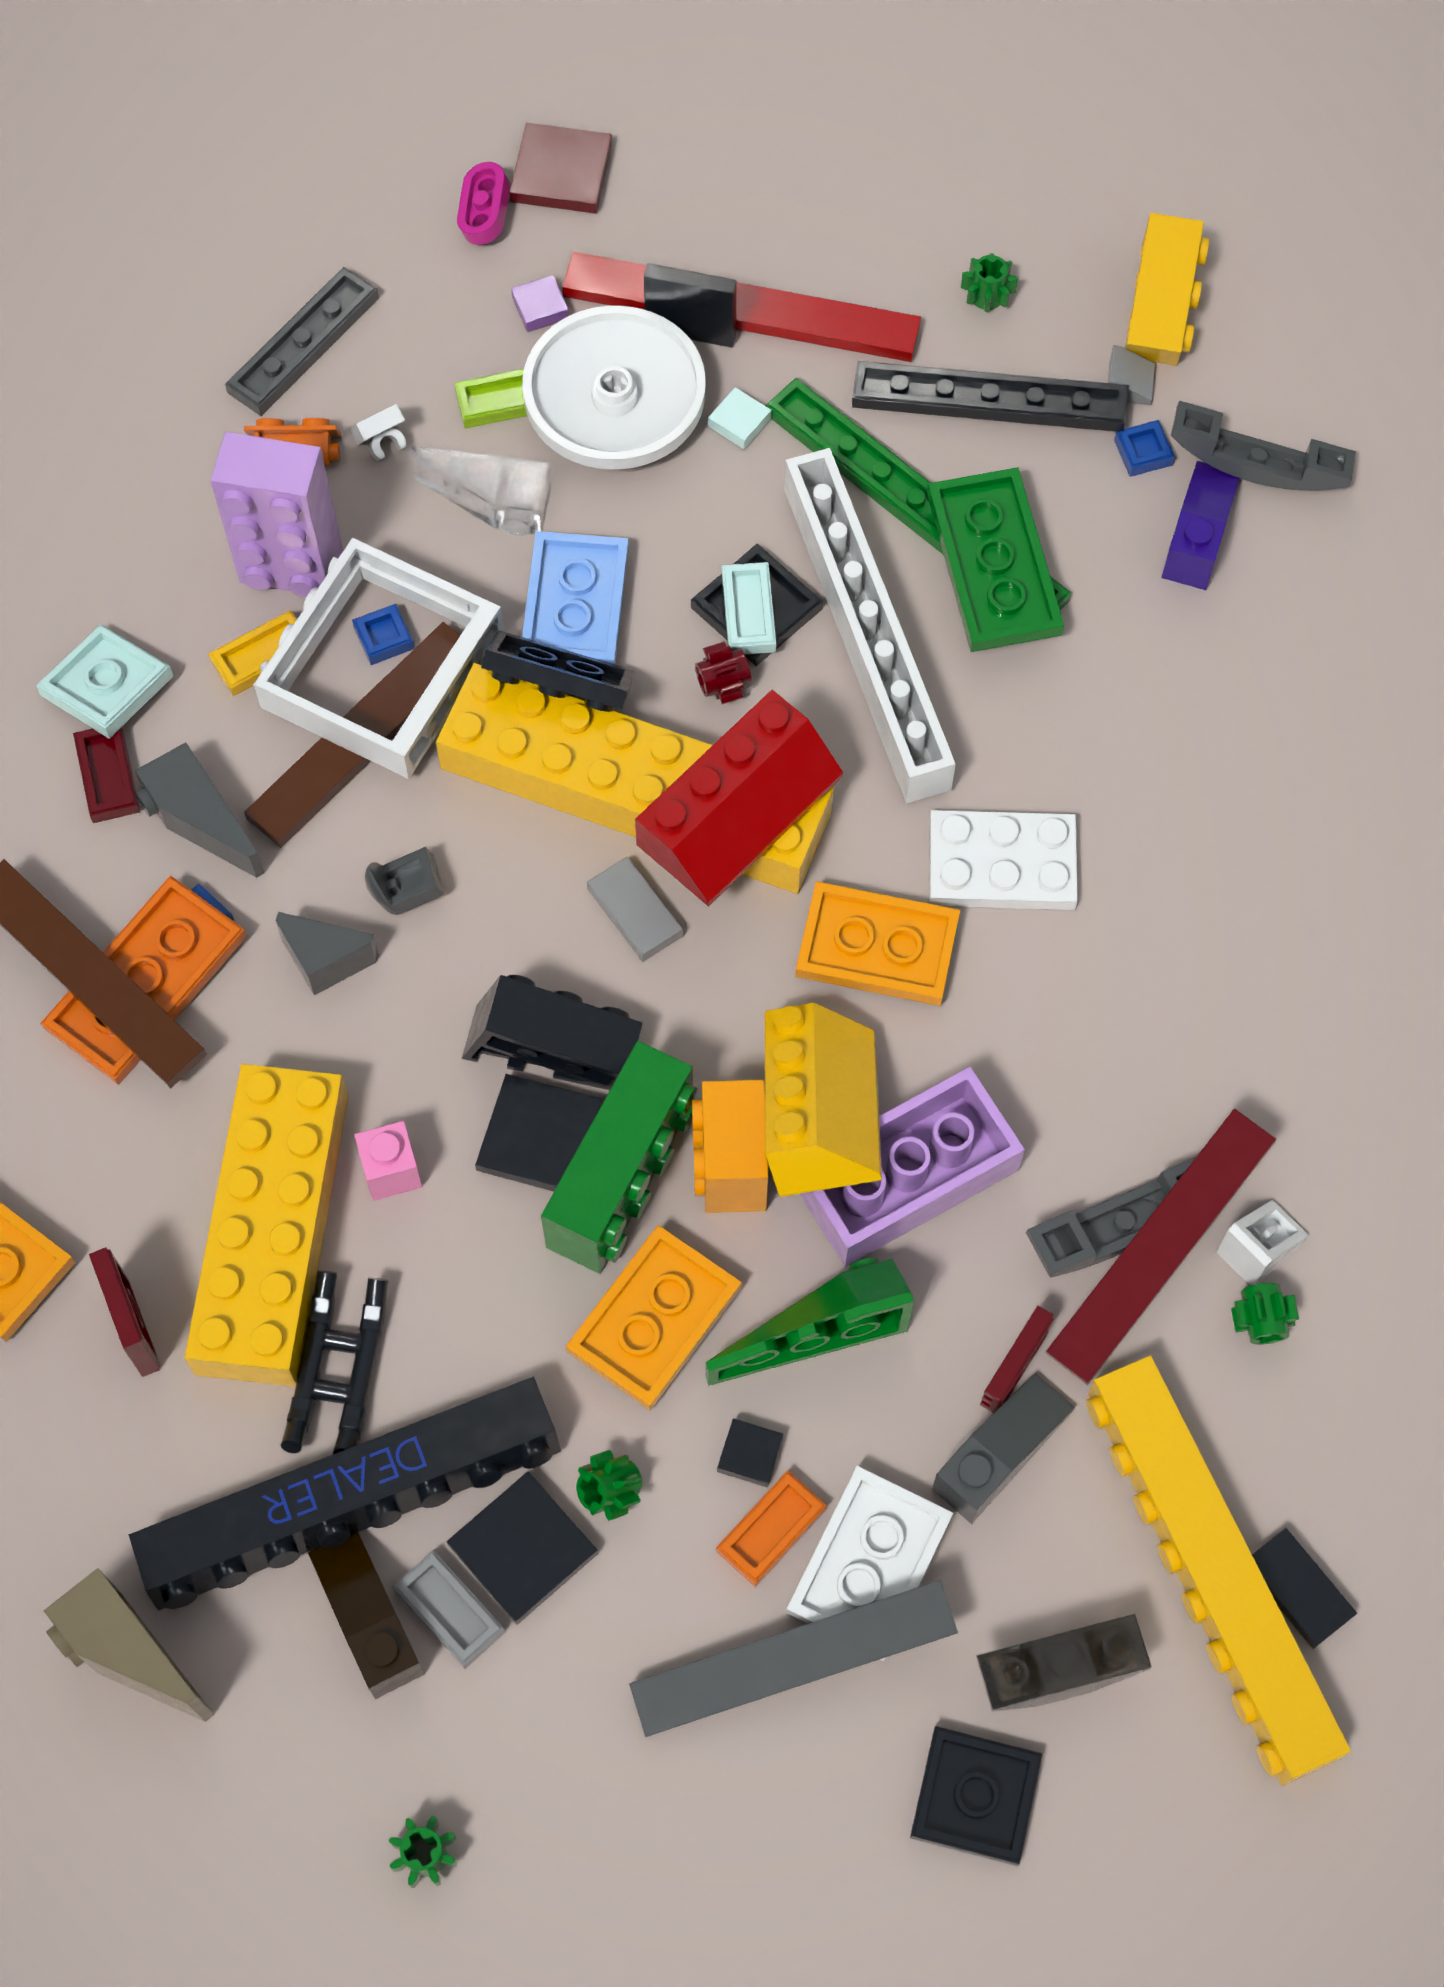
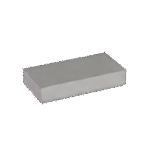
(634, 909)
(449, 1609)

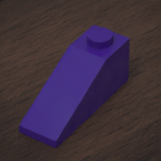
(1200, 526)

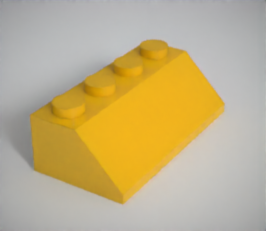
(820, 1100)

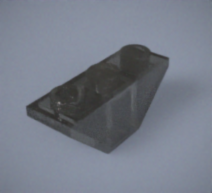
(1064, 1664)

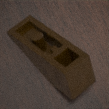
(366, 1616)

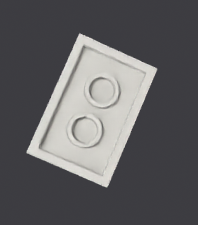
(1002, 860)
(870, 1549)

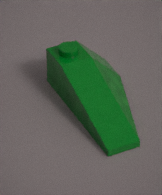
(843, 1313)

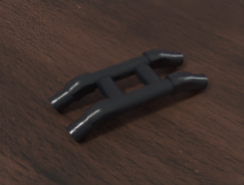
(323, 1338)

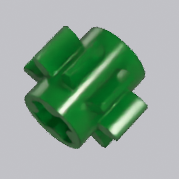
(989, 282)
(1265, 1313)
(609, 1485)
(438, 1854)

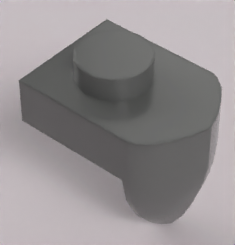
(404, 881)

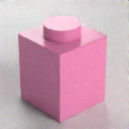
(388, 1160)

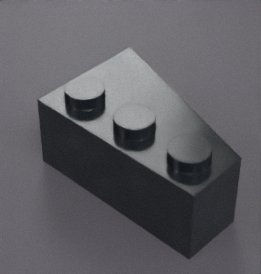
(551, 1031)

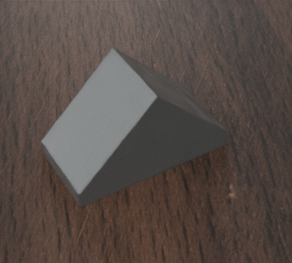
(325, 951)

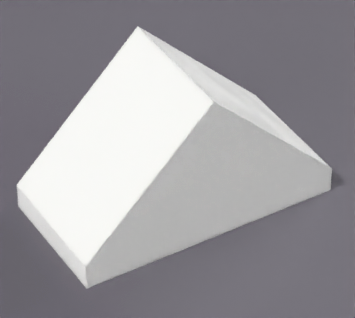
(1260, 1242)

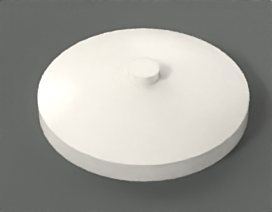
(614, 387)

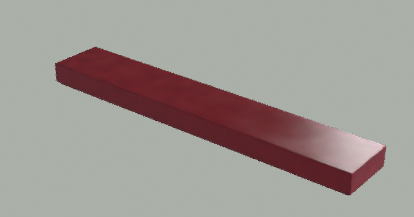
(1160, 1246)

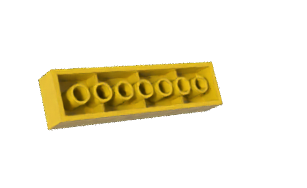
(592, 764)

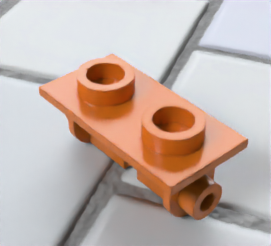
(311, 432)

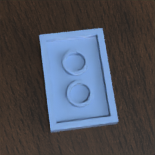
(577, 593)

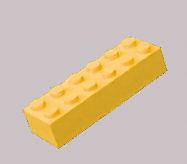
(267, 1226)

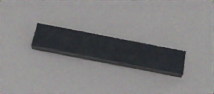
(990, 396)

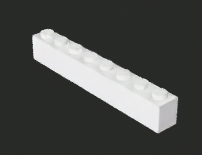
(869, 626)

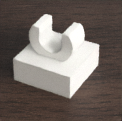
(378, 427)

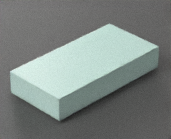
(749, 608)

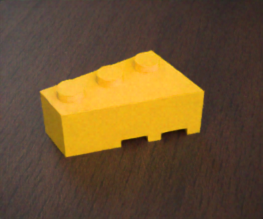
(1166, 288)

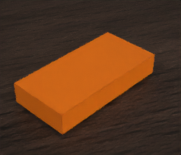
(771, 1528)

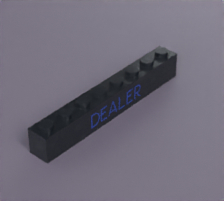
(344, 1495)

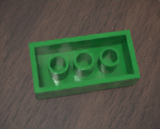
(619, 1158)

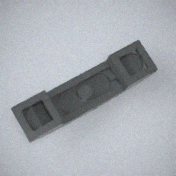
(1257, 460)
(1102, 1231)

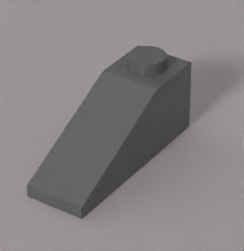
(194, 809)
(1001, 1448)

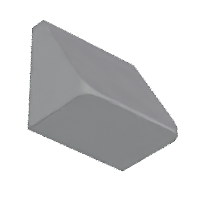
(1132, 370)

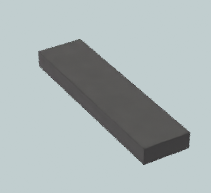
(302, 341)

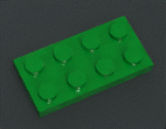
(995, 559)

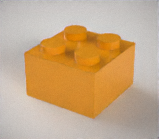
(730, 1146)

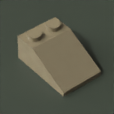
(104, 1631)

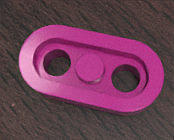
(483, 212)

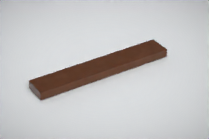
(329, 767)
(95, 980)

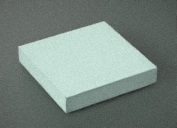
(104, 681)

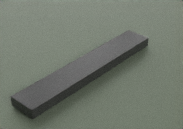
(793, 1658)

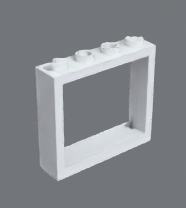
(320, 611)

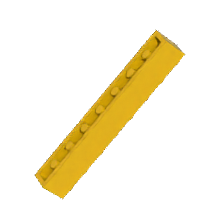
(1217, 1573)

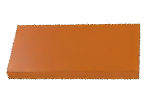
(168, 953)

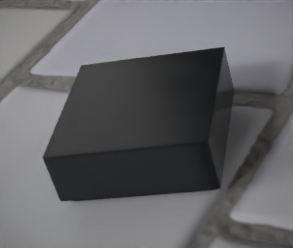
(750, 1452)

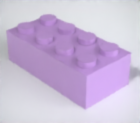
(276, 512)
(932, 1158)

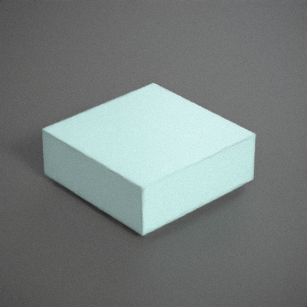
(739, 418)

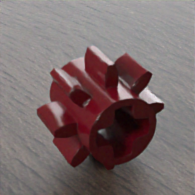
(723, 672)

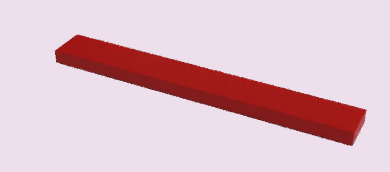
(760, 310)

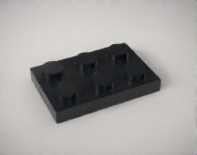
(558, 671)

